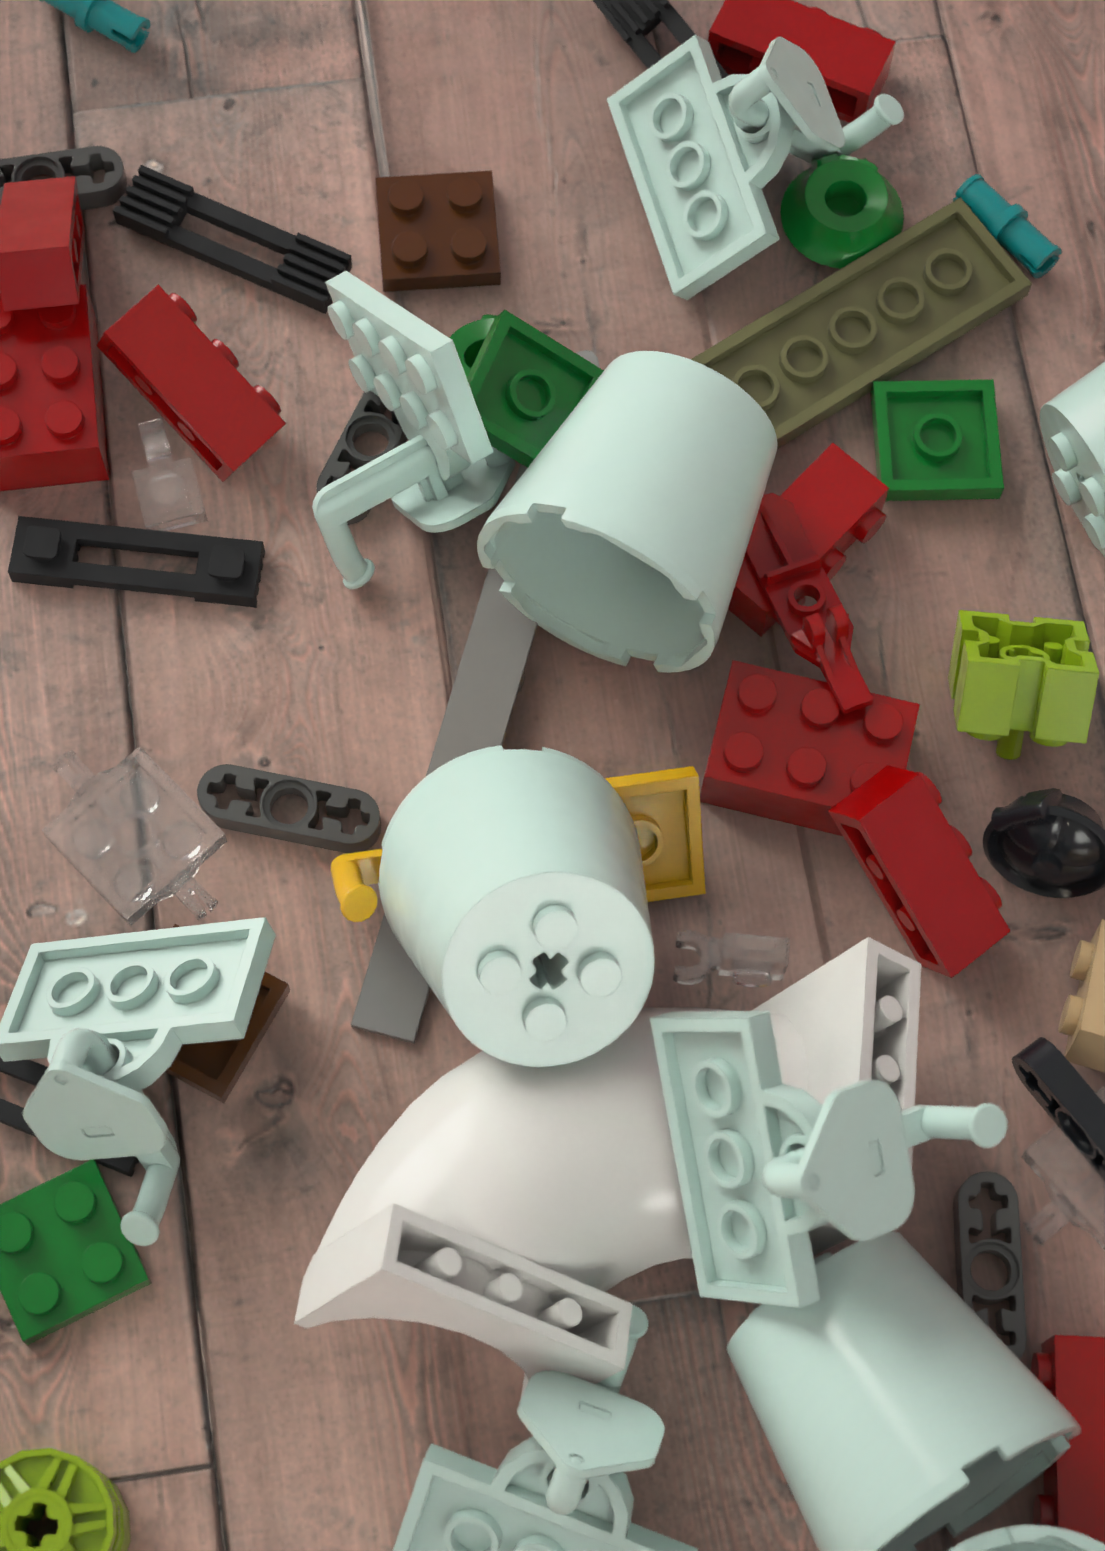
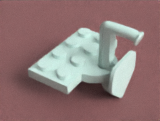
(713, 143)
(447, 465)
(112, 1024)
(774, 1163)
(528, 1504)

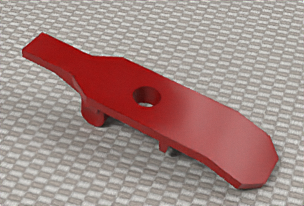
(790, 570)

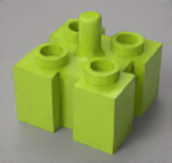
(1021, 680)

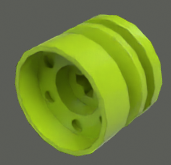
(72, 1492)

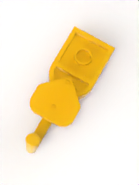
(667, 824)

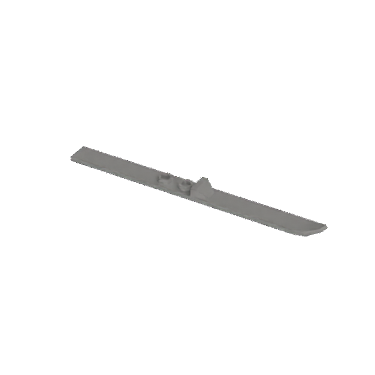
(474, 719)

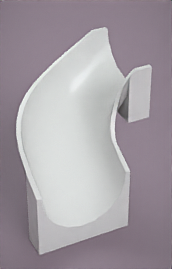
(541, 1188)

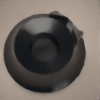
(1048, 844)

